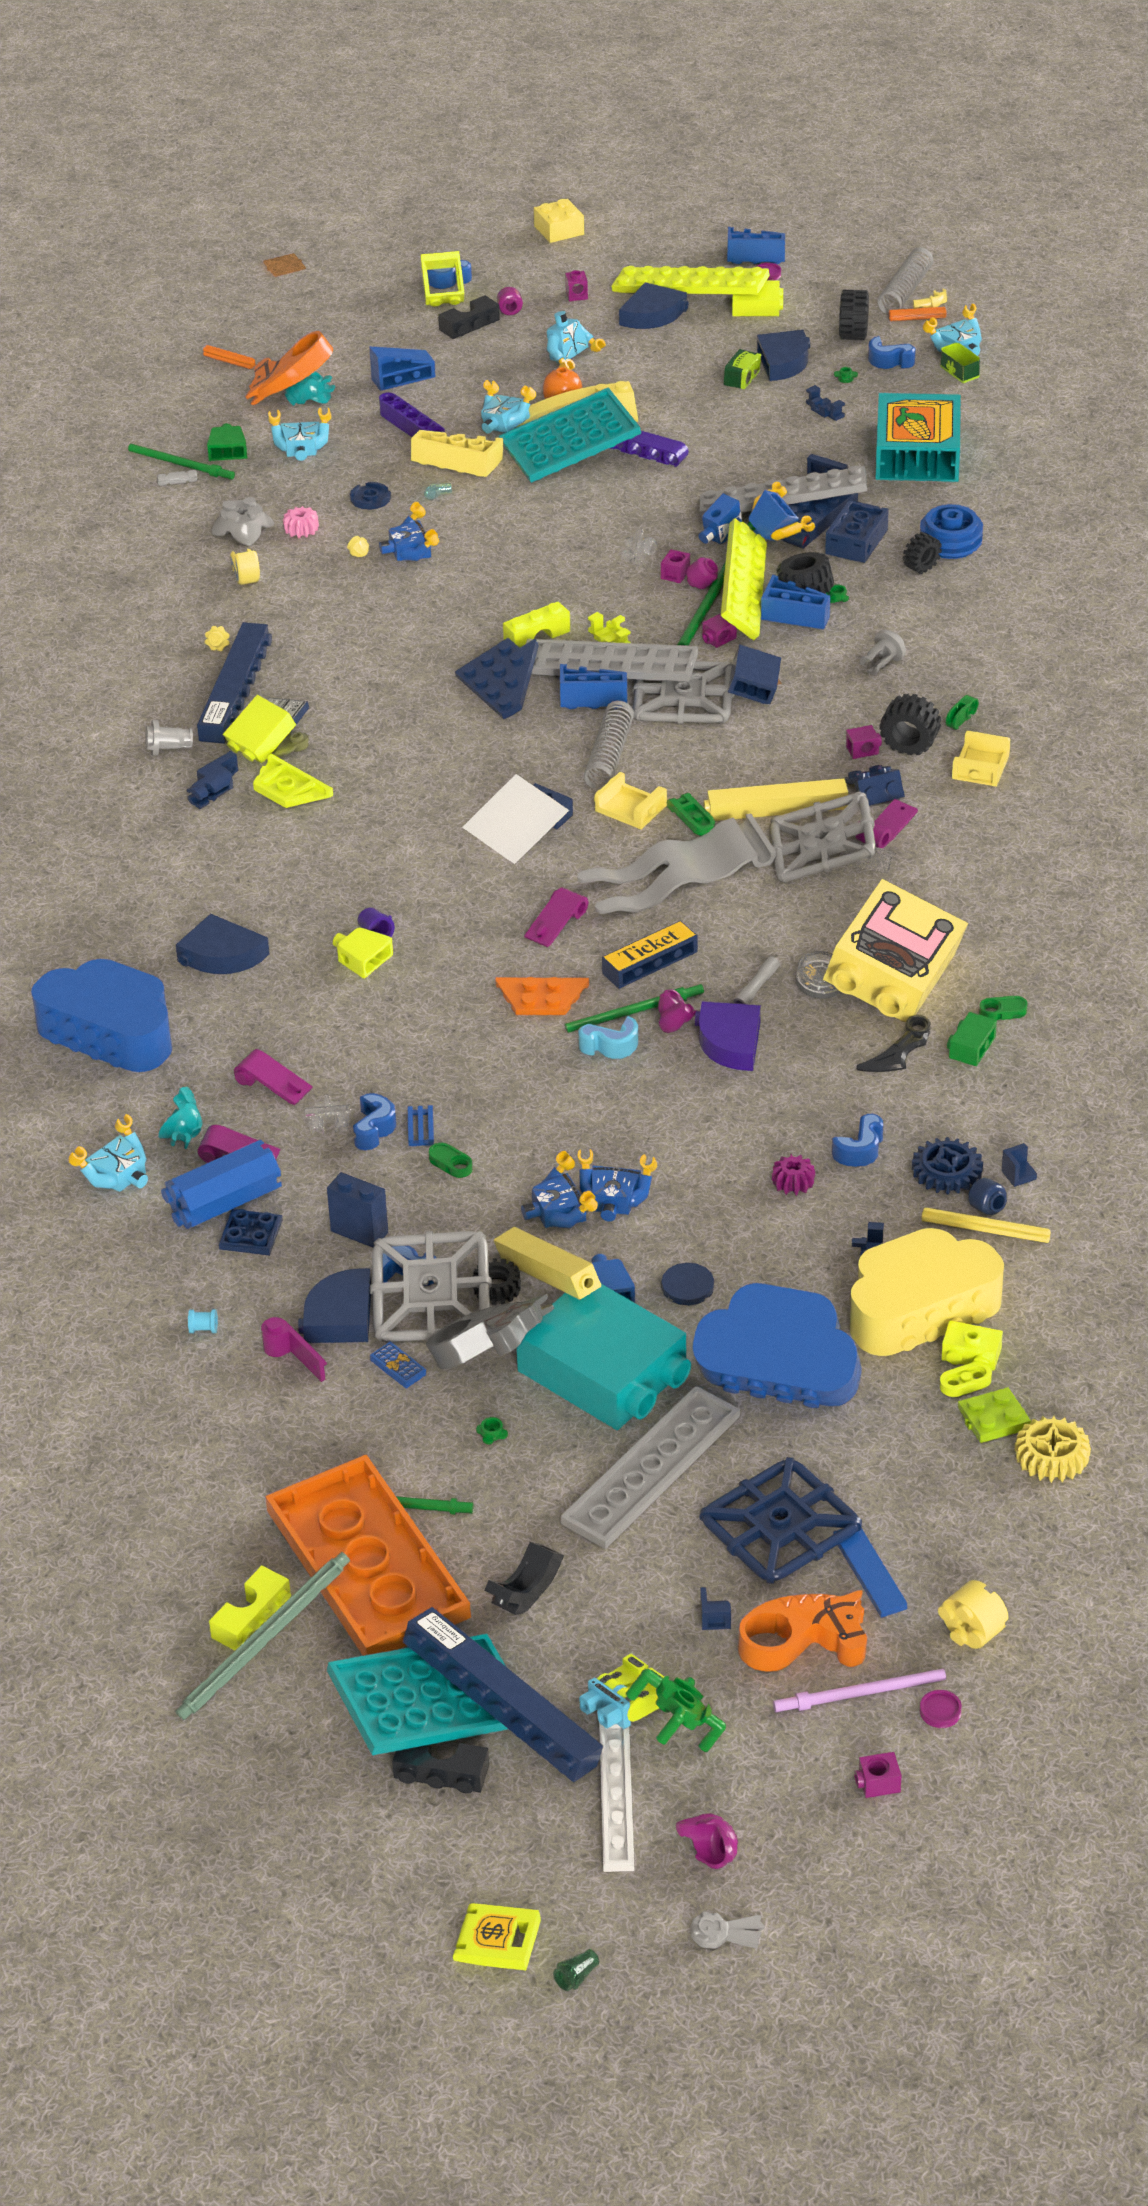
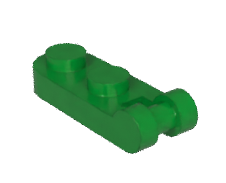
(691, 813)

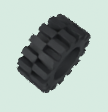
(922, 552)
(507, 1289)

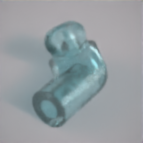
(435, 490)

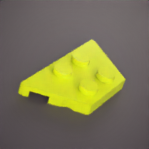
(289, 784)

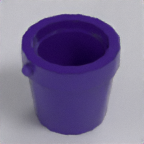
(376, 921)

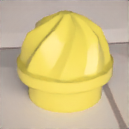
(358, 546)

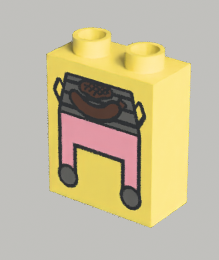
(895, 951)

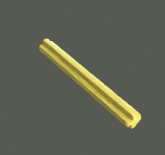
(986, 1225)

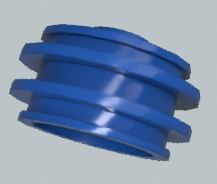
(956, 529)

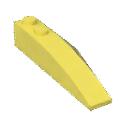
(621, 390)

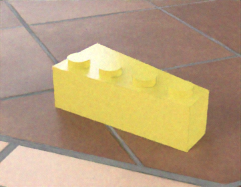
(457, 452)

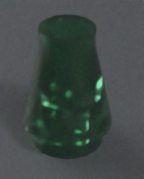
(574, 1970)

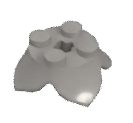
(243, 520)

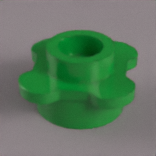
(845, 375)
(838, 594)
(491, 1430)

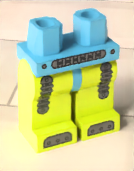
(609, 1698)

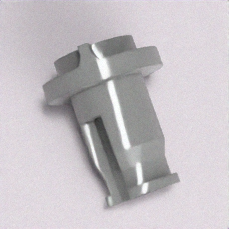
(887, 646)
(164, 738)

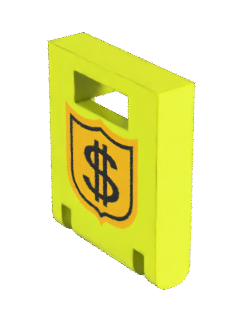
(489, 1936)

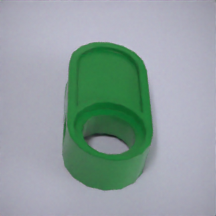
(961, 711)
(1006, 1007)
(446, 1157)

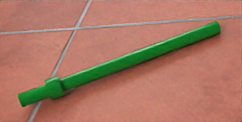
(213, 470)
(630, 1009)

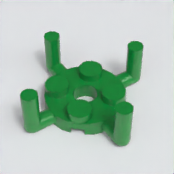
(683, 1702)

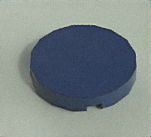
(364, 496)
(687, 1283)

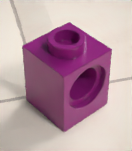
(578, 292)
(675, 566)
(718, 631)
(863, 741)
(878, 1775)

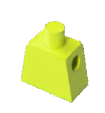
(363, 950)

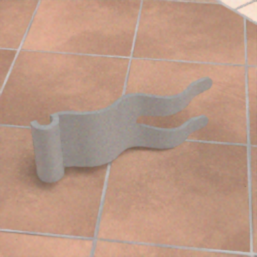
(698, 860)

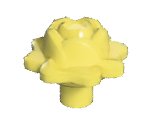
(217, 638)

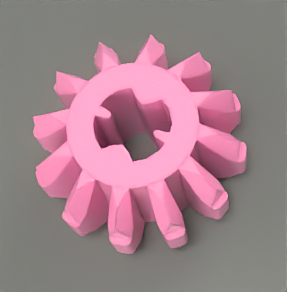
(300, 522)

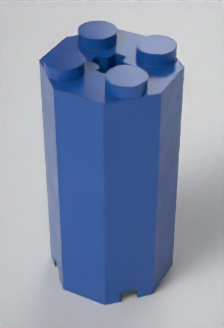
(222, 1184)

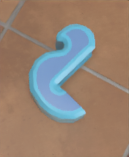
(609, 1042)

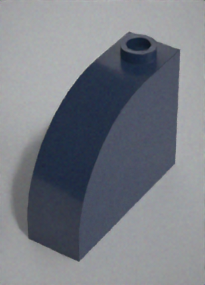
(653, 307)
(783, 353)
(221, 947)
(338, 1308)

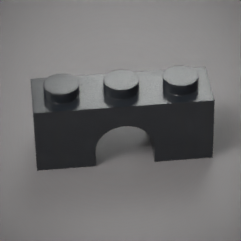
(482, 313)
(462, 1771)

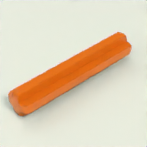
(917, 314)
(229, 357)

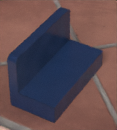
(823, 465)

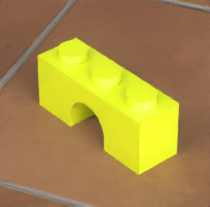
(552, 619)
(266, 1593)

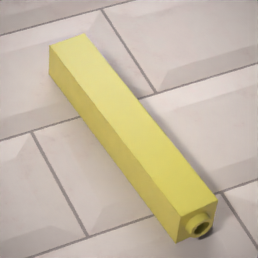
(772, 799)
(548, 1263)

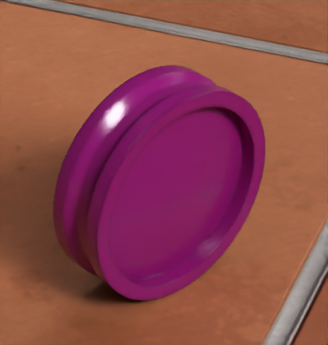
(774, 270)
(940, 1708)

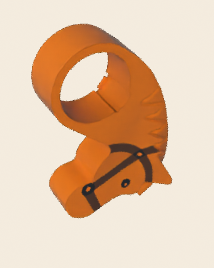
(293, 367)
(802, 1621)

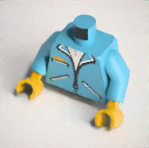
(961, 332)
(568, 339)
(504, 412)
(300, 438)
(116, 1163)

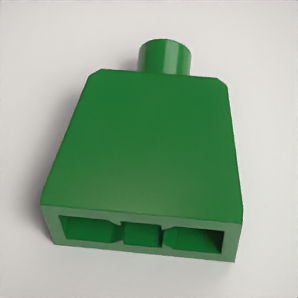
(226, 443)

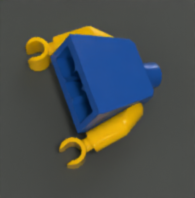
(774, 518)

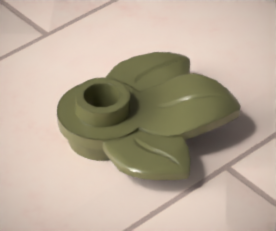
(292, 742)

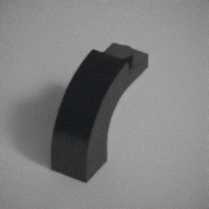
(528, 1581)

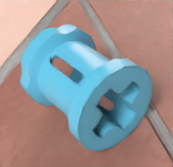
(202, 1321)

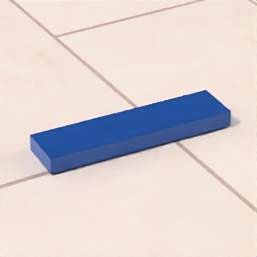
(872, 1574)

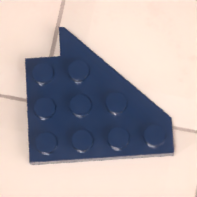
(501, 675)

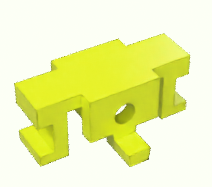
(612, 632)

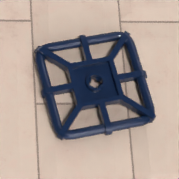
(778, 1533)

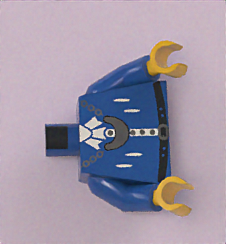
(409, 539)
(615, 1188)
(558, 1199)

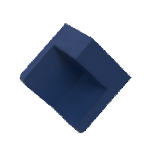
(1016, 1166)
(714, 1614)

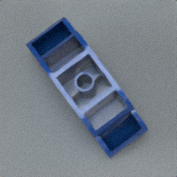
(105, 1013)
(779, 1346)

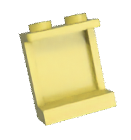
(981, 758)
(629, 803)

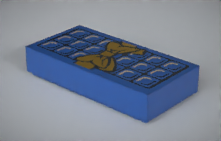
(398, 1365)

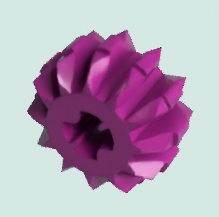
(793, 1174)

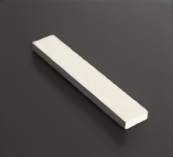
(616, 1799)

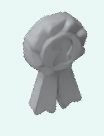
(712, 1931)

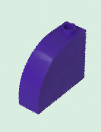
(729, 1033)

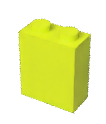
(766, 303)
(259, 729)

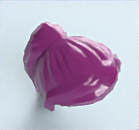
(673, 1011)
(711, 1838)

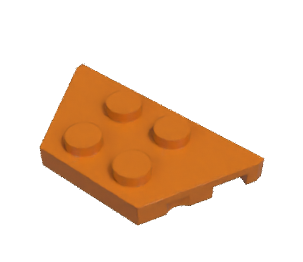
(541, 995)

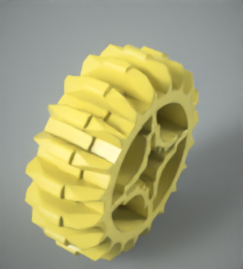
(1035, 1448)

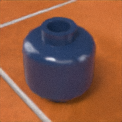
(987, 1196)

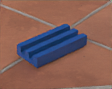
(420, 1112)

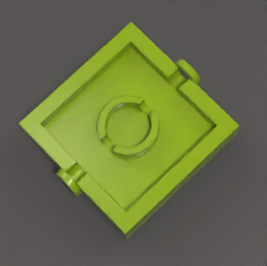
(993, 1415)

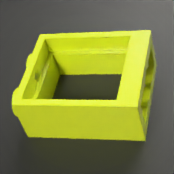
(441, 261)

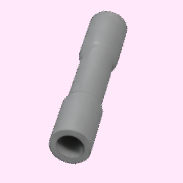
(764, 973)

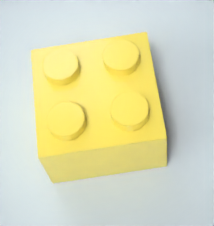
(558, 220)

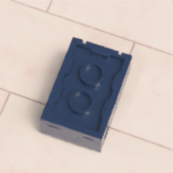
(856, 531)

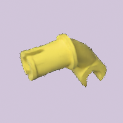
(931, 302)

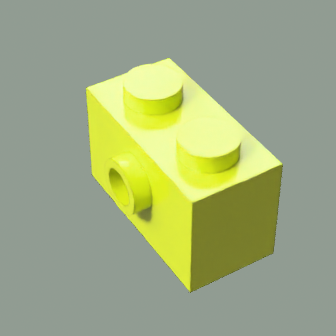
(971, 1344)

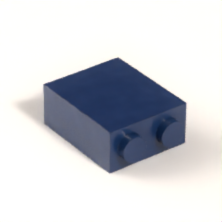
(754, 674)
(357, 1209)

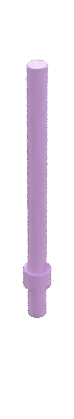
(805, 1700)

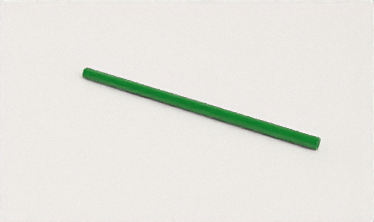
(705, 605)

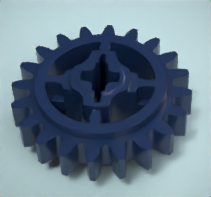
(947, 1165)

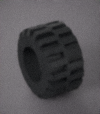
(853, 314)
(807, 570)
(917, 712)

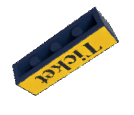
(649, 954)

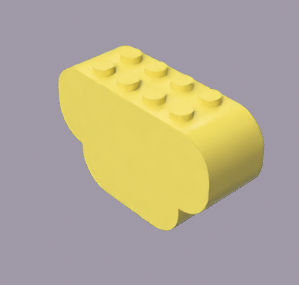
(919, 1285)

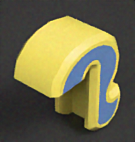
(245, 567)

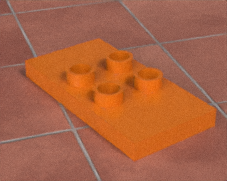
(390, 1566)

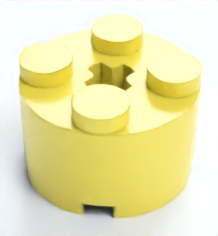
(973, 1615)

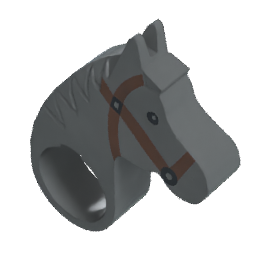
(478, 1331)

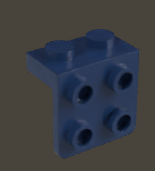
(878, 783)

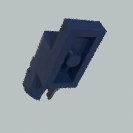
(213, 780)

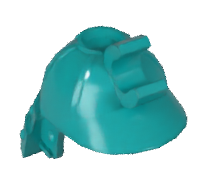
(311, 387)
(185, 1121)

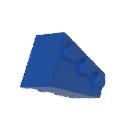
(755, 247)
(399, 366)
(793, 605)
(590, 688)

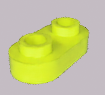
(964, 1379)

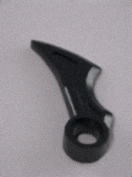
(895, 1056)

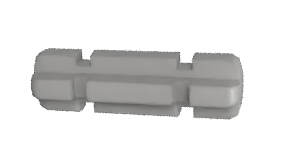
(177, 477)

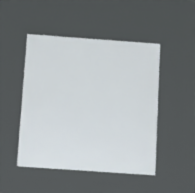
(515, 818)

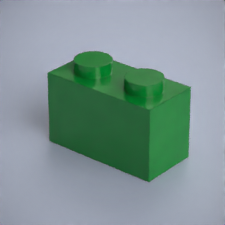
(972, 1038)

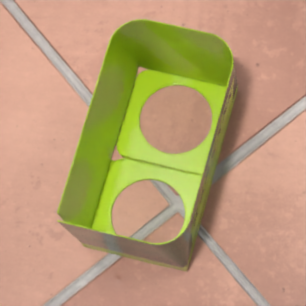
(958, 353)
(739, 366)

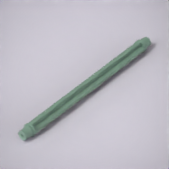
(262, 1635)

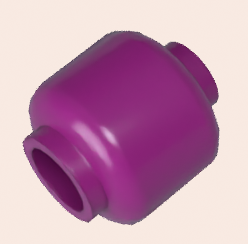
(509, 301)
(702, 573)

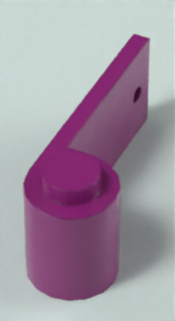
(890, 823)
(555, 915)
(273, 1075)
(222, 1140)
(281, 1339)

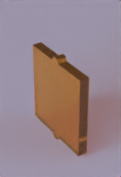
(284, 264)

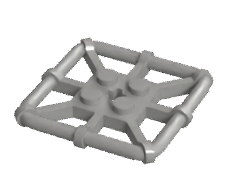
(693, 695)
(833, 832)
(418, 1273)

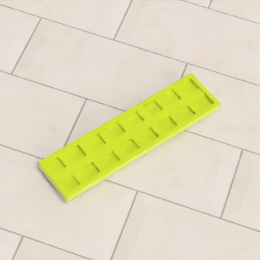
(693, 280)
(744, 579)

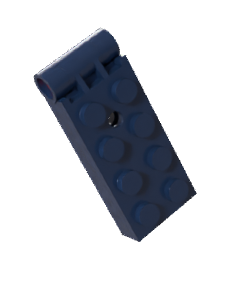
(822, 513)

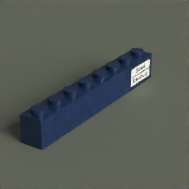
(234, 681)
(503, 1694)

